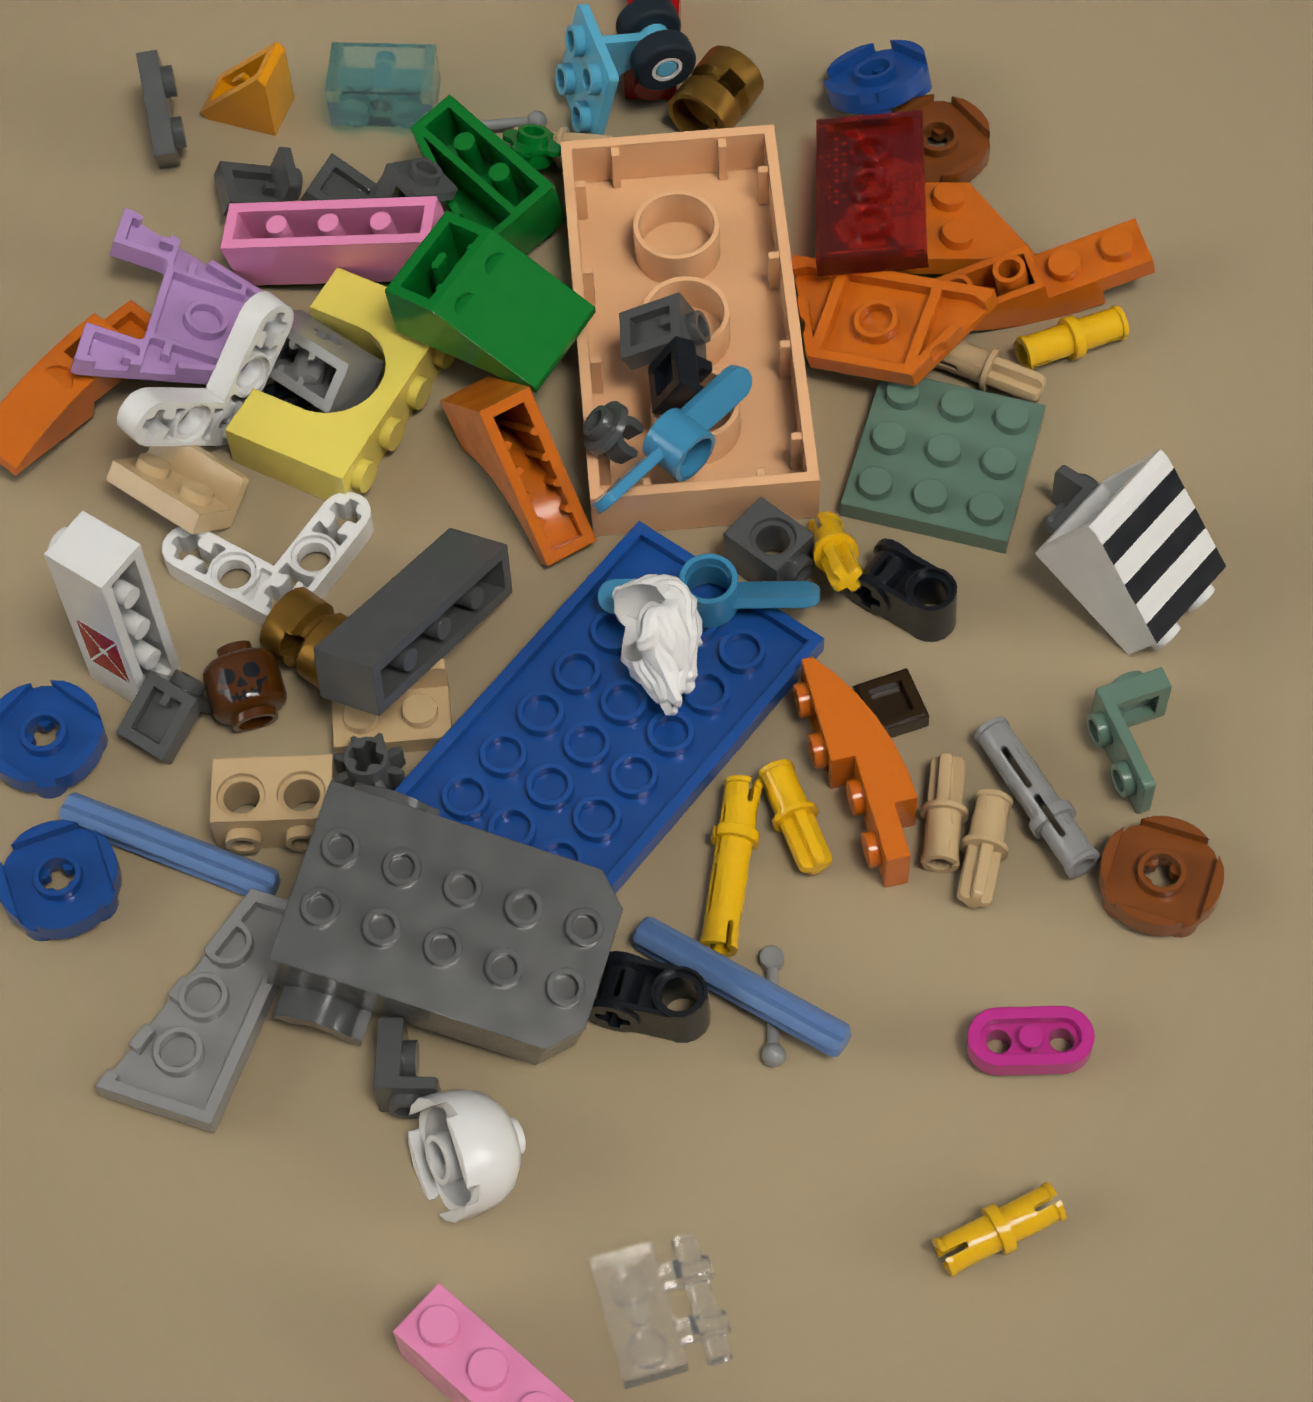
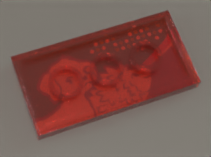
(871, 194)

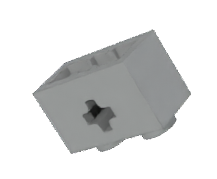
(325, 366)

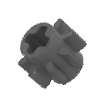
(370, 763)

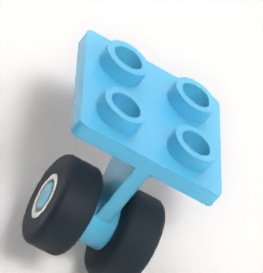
(592, 62)

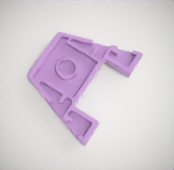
(187, 321)

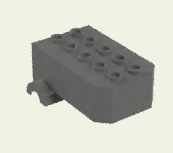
(439, 929)

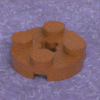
(966, 134)
(1152, 908)

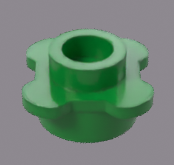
(533, 144)

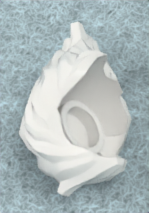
(660, 636)

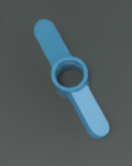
(681, 436)
(739, 595)

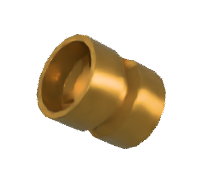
(717, 91)
(296, 627)

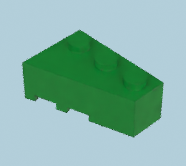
(491, 178)

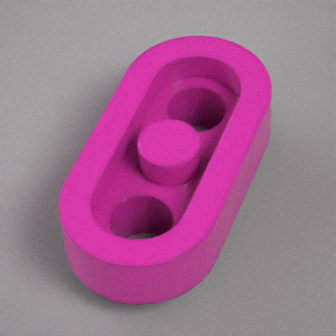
(1028, 1036)

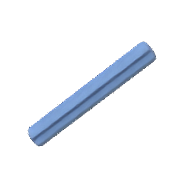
(170, 846)
(744, 987)

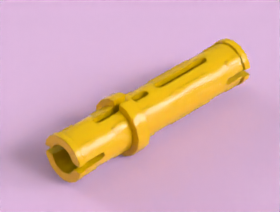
(733, 843)

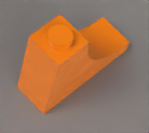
(510, 440)

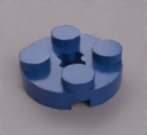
(876, 81)
(65, 761)
(67, 911)

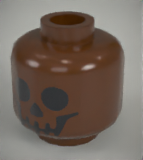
(244, 686)

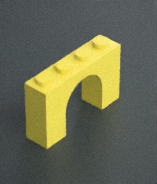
(341, 448)

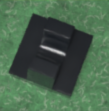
(676, 375)

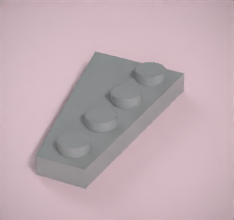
(205, 1032)

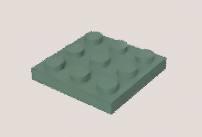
(943, 462)

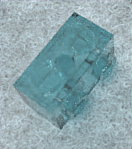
(381, 83)

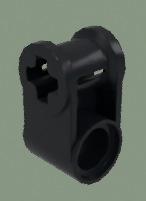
(900, 583)
(637, 997)

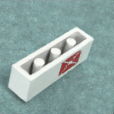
(111, 604)

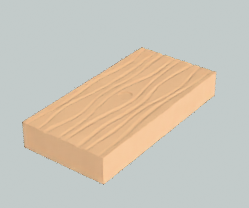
(710, 223)

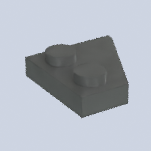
(158, 88)

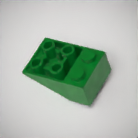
(486, 303)

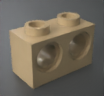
(275, 788)

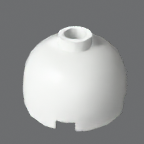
(465, 1151)

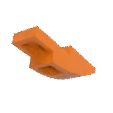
(1060, 278)
(52, 399)
(864, 759)

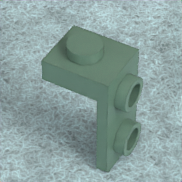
(1119, 705)

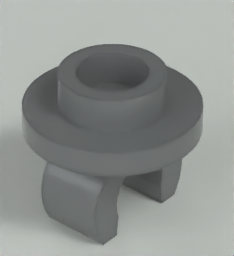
(606, 432)

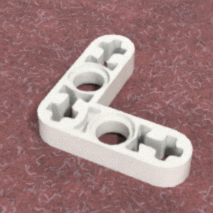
(253, 340)
(270, 581)

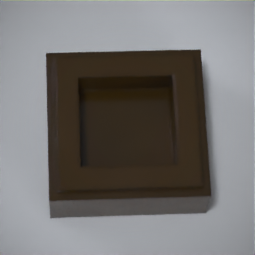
(895, 702)

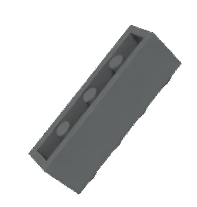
(413, 621)

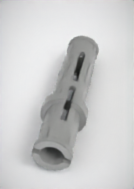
(1073, 848)

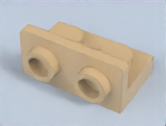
(183, 486)
(412, 721)

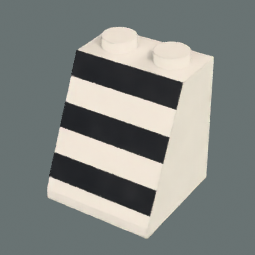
(1136, 554)

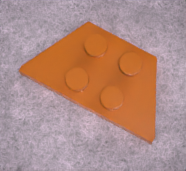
(962, 229)
(884, 321)

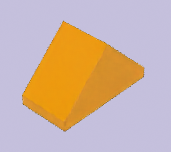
(253, 92)

